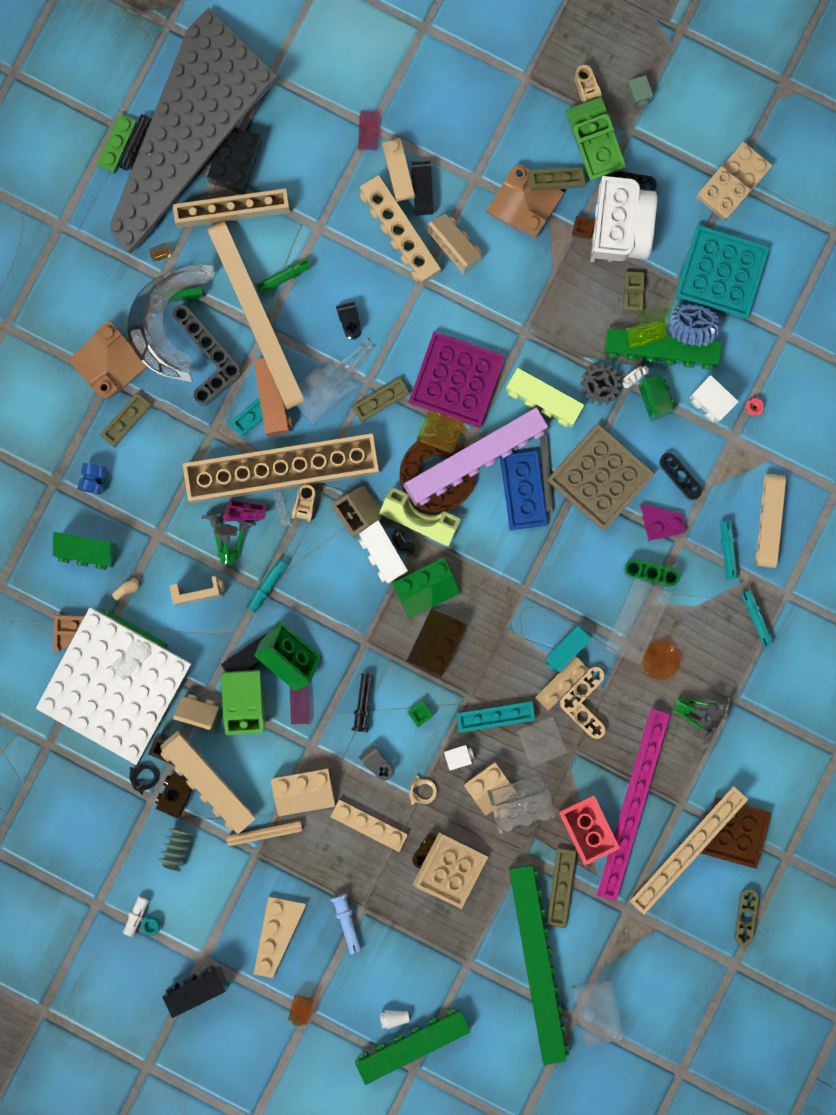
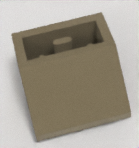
(357, 511)

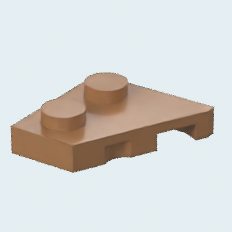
(65, 629)

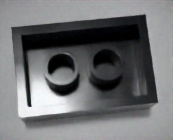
(235, 160)
(195, 990)

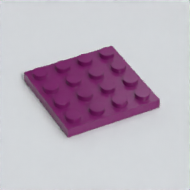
(456, 379)

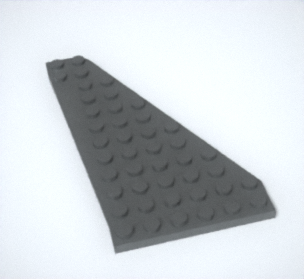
(201, 104)

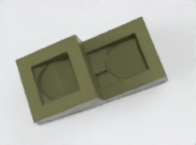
(633, 292)

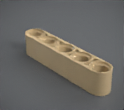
(770, 520)

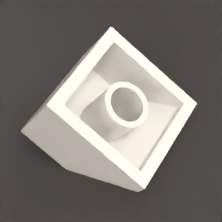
(713, 399)

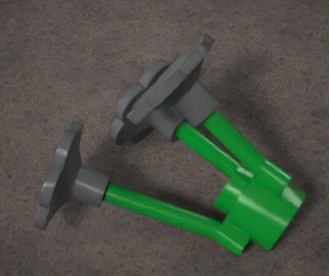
(227, 554)
(685, 706)

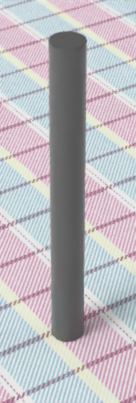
(546, 473)

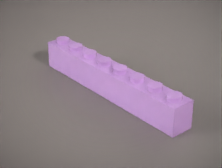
(476, 456)

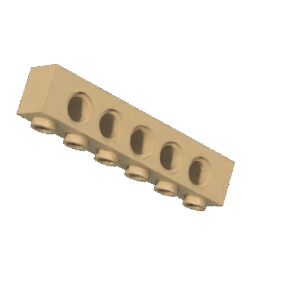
(375, 188)

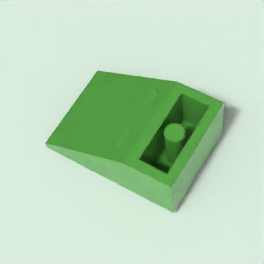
(243, 702)

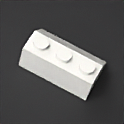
(382, 553)

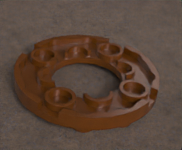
(410, 469)

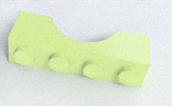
(438, 527)

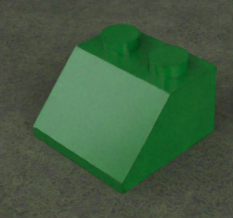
(656, 397)

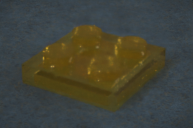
(440, 431)

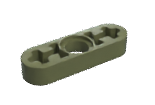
(739, 930)

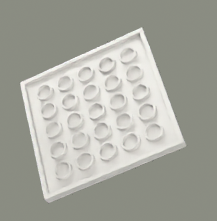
(98, 702)

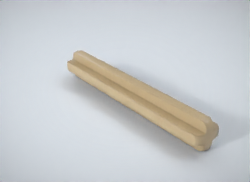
(264, 833)

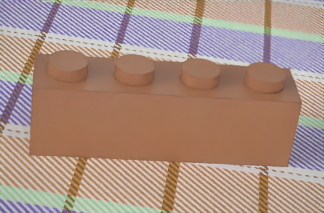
(272, 406)

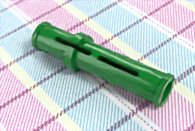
(283, 276)

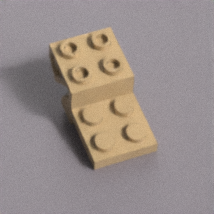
(733, 181)

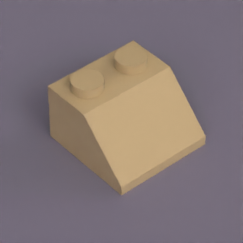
(197, 712)
(485, 780)

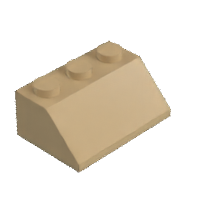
(454, 243)
(303, 792)

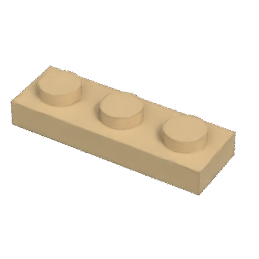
(562, 683)

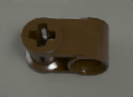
(424, 849)

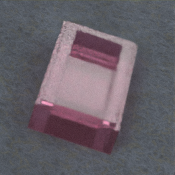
(368, 130)
(300, 706)

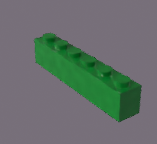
(665, 350)
(412, 1046)

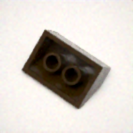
(436, 642)

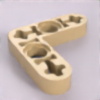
(578, 706)

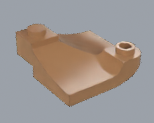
(523, 208)
(107, 361)

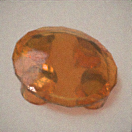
(661, 661)

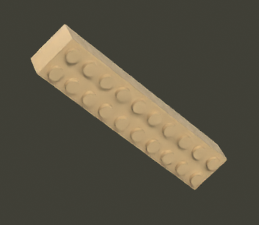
(280, 468)

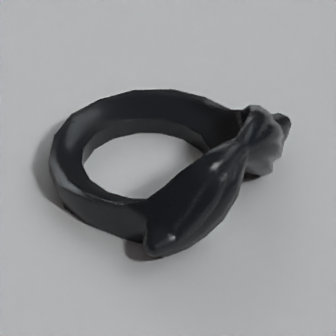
(142, 787)

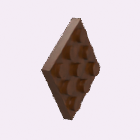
(741, 837)

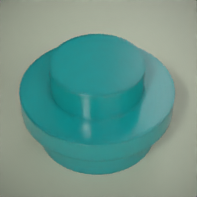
(151, 926)

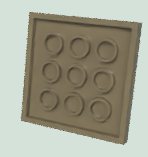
(600, 477)

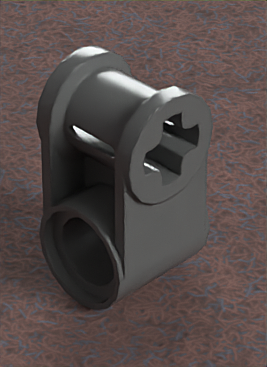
(374, 761)

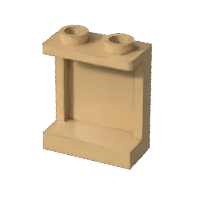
(183, 599)

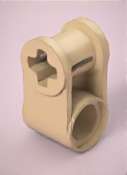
(587, 88)
(304, 505)

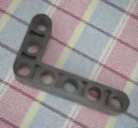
(210, 352)

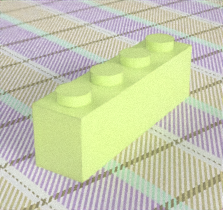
(544, 397)

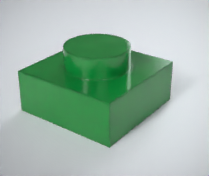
(420, 714)

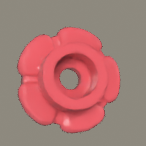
(758, 403)

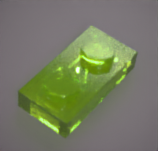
(646, 332)

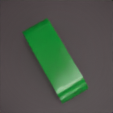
(661, 572)

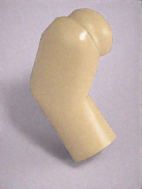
(126, 588)

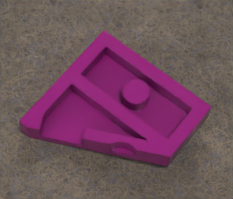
(243, 510)
(661, 522)

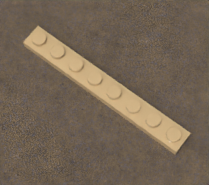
(689, 850)

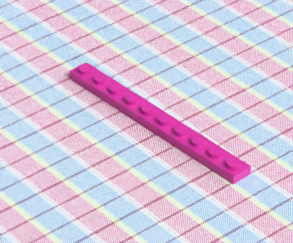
(633, 803)

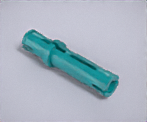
(728, 549)
(266, 586)
(753, 610)

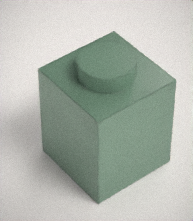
(639, 91)

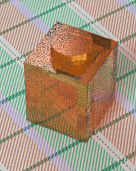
(300, 1010)

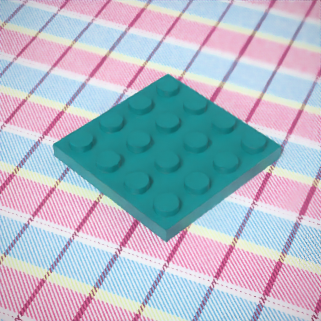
(722, 272)

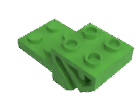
(595, 138)

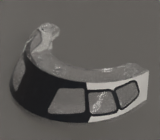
(146, 322)

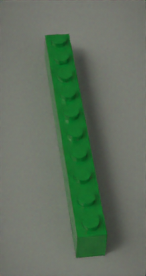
(537, 964)

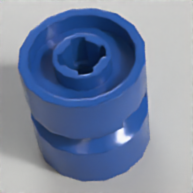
(92, 478)

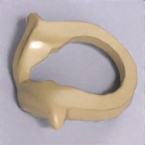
(415, 798)

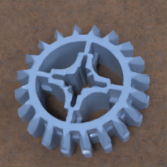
(693, 325)

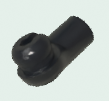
(401, 543)

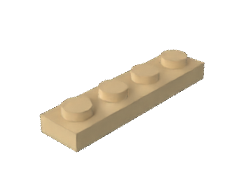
(369, 825)

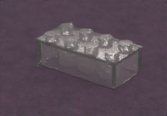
(636, 621)

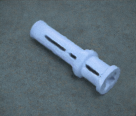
(344, 914)

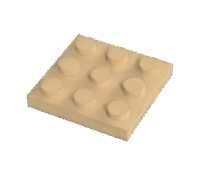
(450, 870)

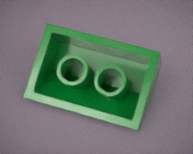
(83, 550)
(426, 588)
(288, 656)

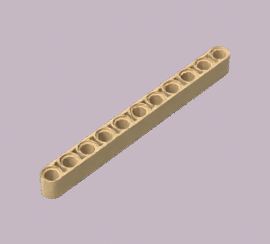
(255, 315)

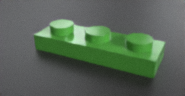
(115, 144)

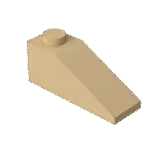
(398, 169)

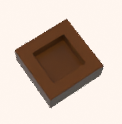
(583, 227)

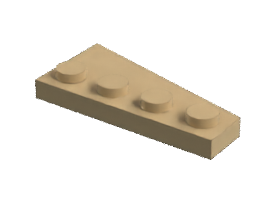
(277, 929)

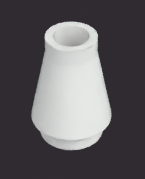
(391, 1019)

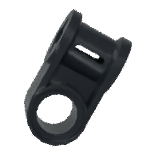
(349, 317)

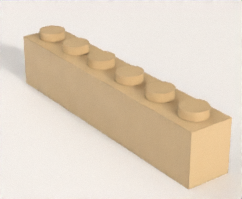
(231, 208)
(207, 782)

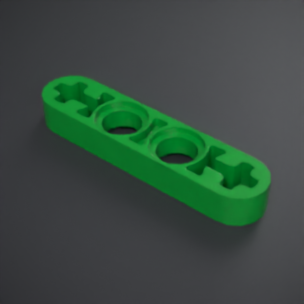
(135, 628)

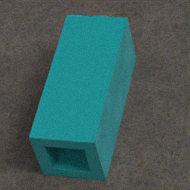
(567, 650)

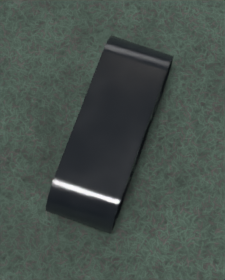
(422, 188)
(243, 659)

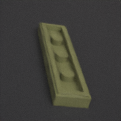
(561, 887)

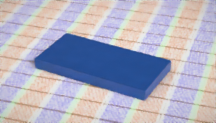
(523, 490)

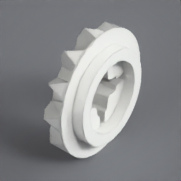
(634, 376)

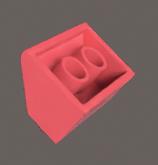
(588, 830)

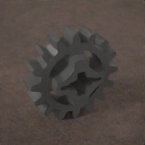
(608, 388)

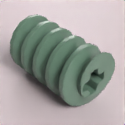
(175, 848)

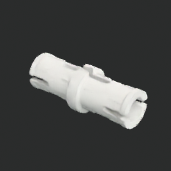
(135, 916)

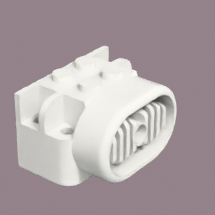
(623, 220)

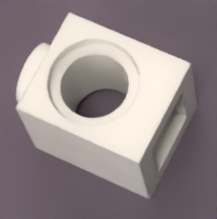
(458, 757)

